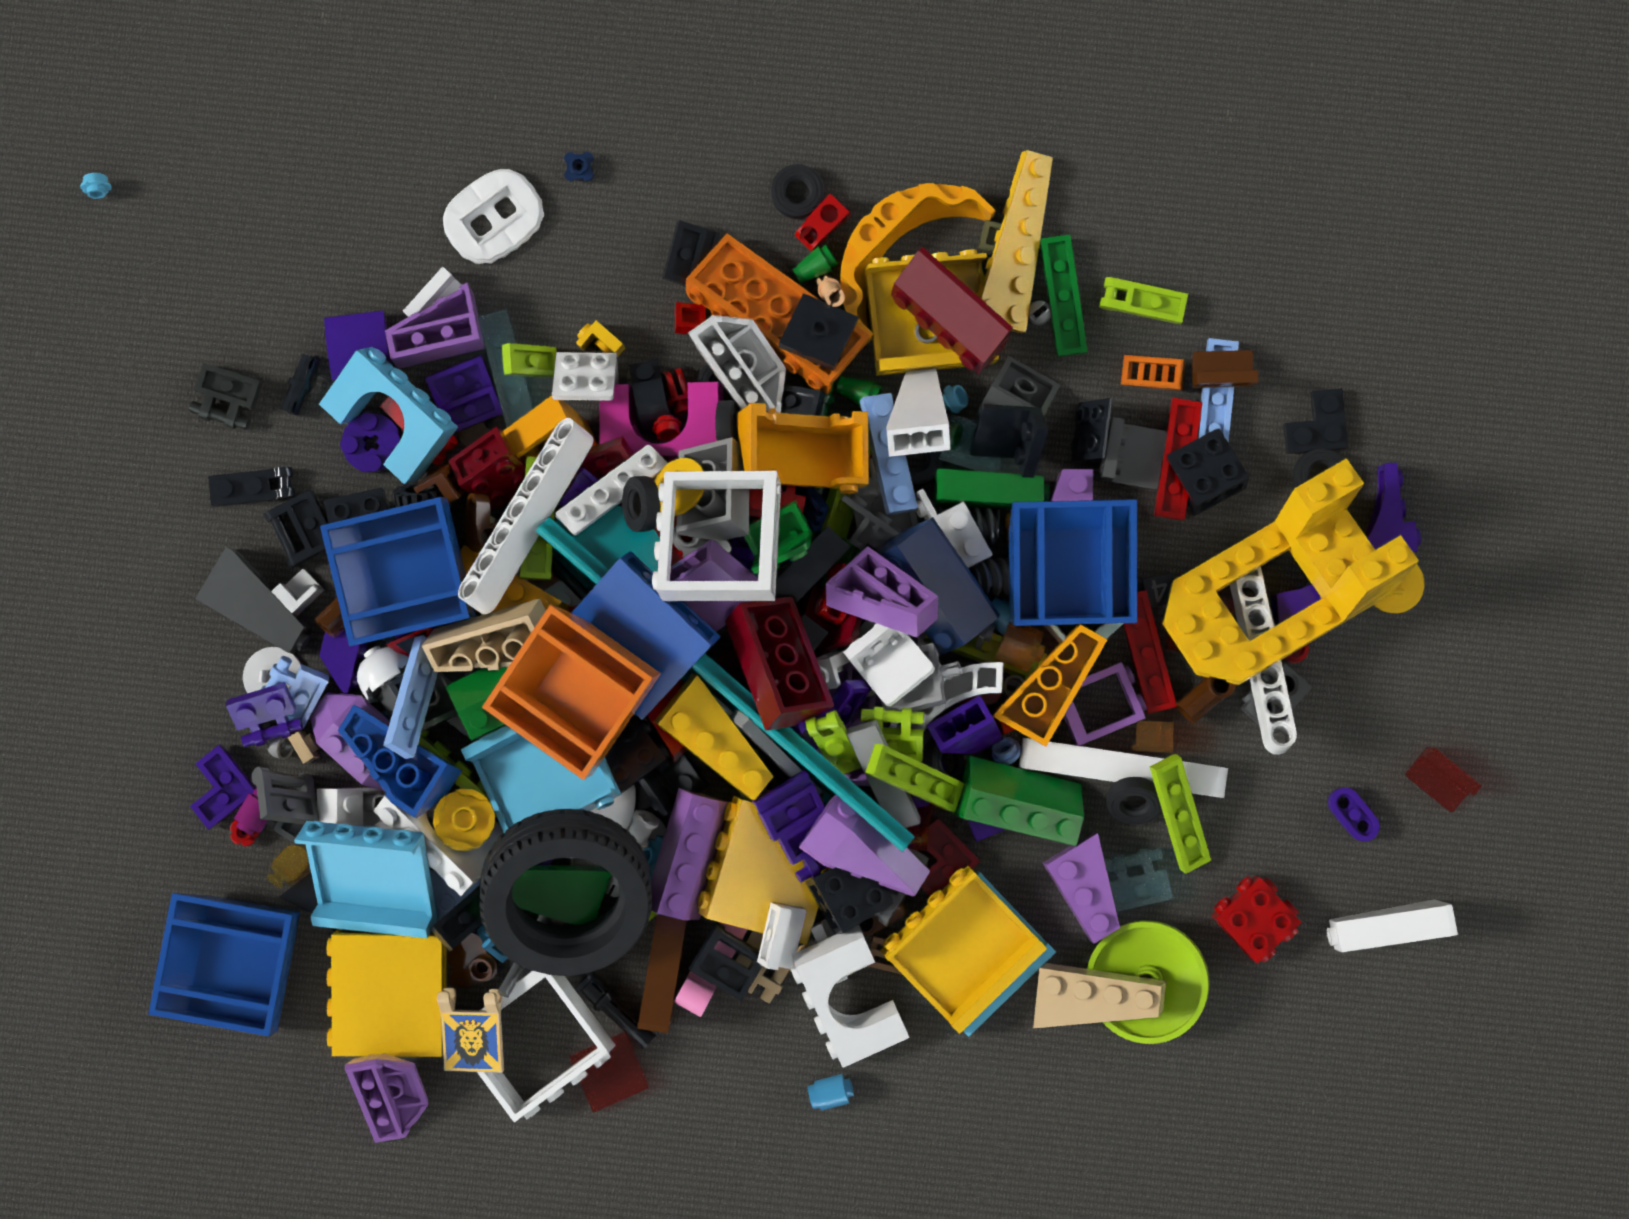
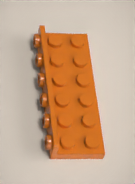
(744, 285)

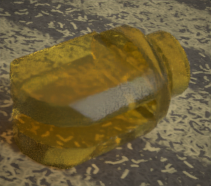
(288, 865)

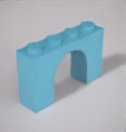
(425, 425)

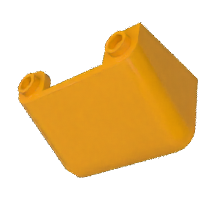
(806, 447)

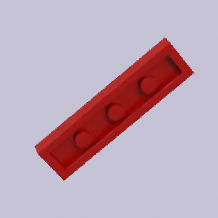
(1181, 430)
(1149, 658)

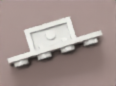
(608, 491)
(959, 529)

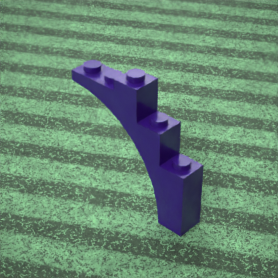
(1383, 527)

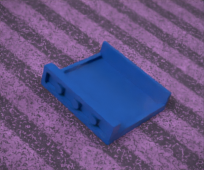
(657, 631)

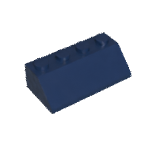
(934, 563)

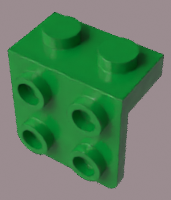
(793, 536)

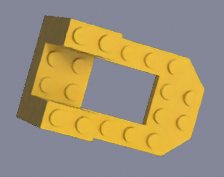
(1329, 552)

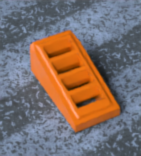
(1179, 365)

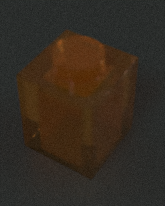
(1020, 646)

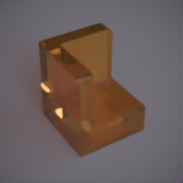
(1154, 736)

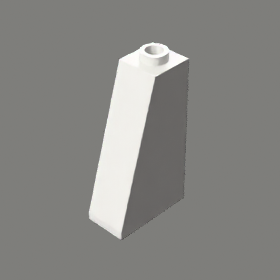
(918, 416)
(1392, 926)

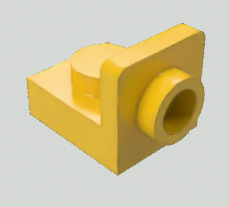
(605, 340)

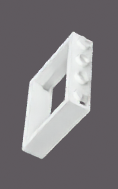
(759, 590)
(502, 1087)

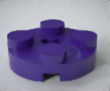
(354, 443)

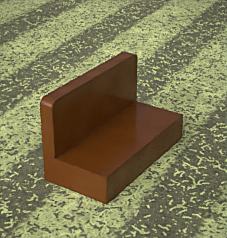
(1223, 369)
(444, 479)

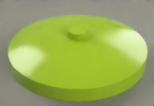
(1158, 953)

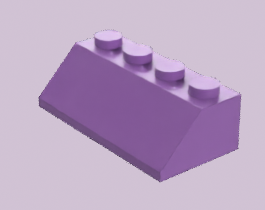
(686, 854)

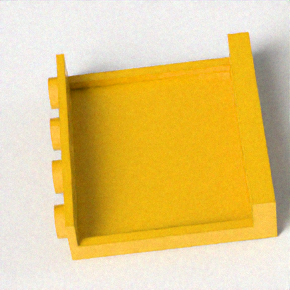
(894, 329)
(751, 874)
(962, 948)
(385, 994)

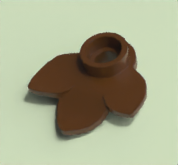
(466, 960)

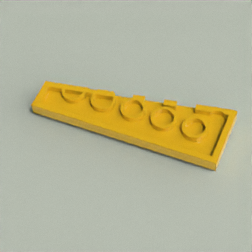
(1015, 255)

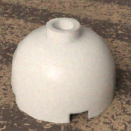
(377, 669)

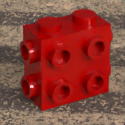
(1257, 918)

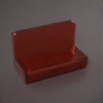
(1441, 779)

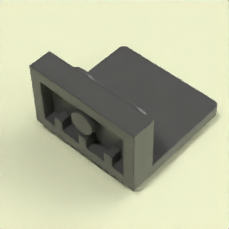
(1132, 455)

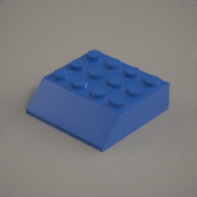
(1073, 562)
(396, 570)
(224, 963)

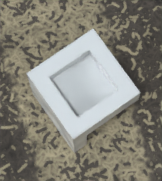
(298, 592)

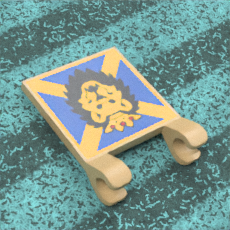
(471, 1036)

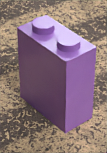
(711, 564)

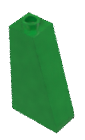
(986, 489)
(562, 891)

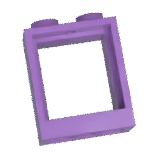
(1135, 702)

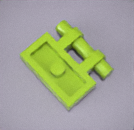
(902, 739)

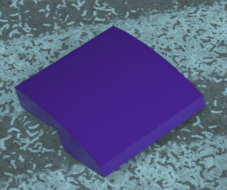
(351, 333)
(465, 392)

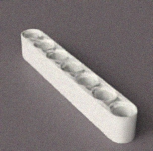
(526, 511)
(1262, 692)
(1113, 765)

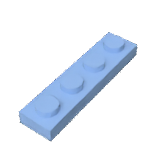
(1217, 401)
(891, 471)
(411, 702)

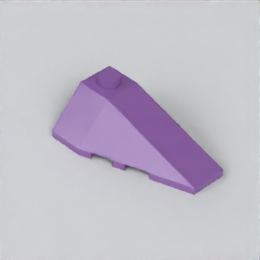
(852, 844)

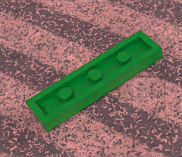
(1063, 296)

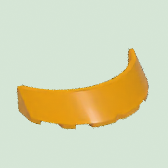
(893, 219)

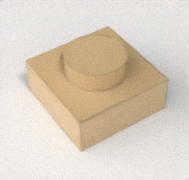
(305, 746)

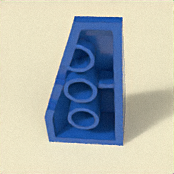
(408, 783)

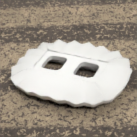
(480, 199)

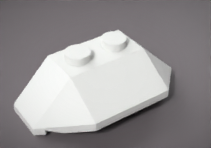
(741, 360)

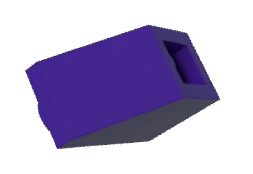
(343, 660)

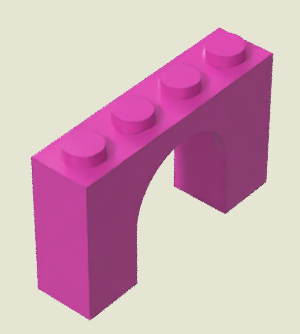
(618, 419)

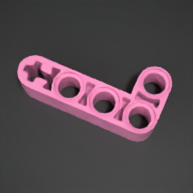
(697, 991)

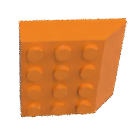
(571, 690)

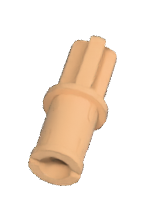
(830, 290)

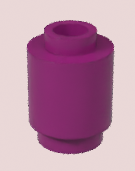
(249, 815)

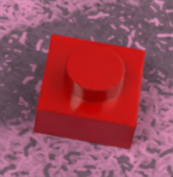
(688, 316)

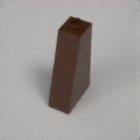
(662, 974)

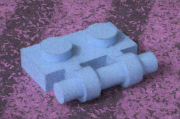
(304, 686)

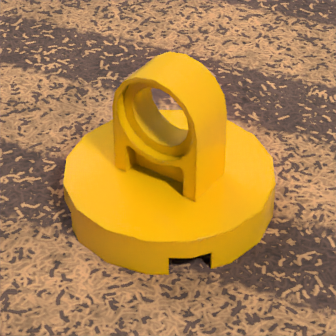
(464, 820)

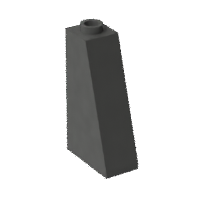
(246, 598)

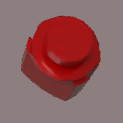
(678, 401)

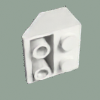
(349, 805)

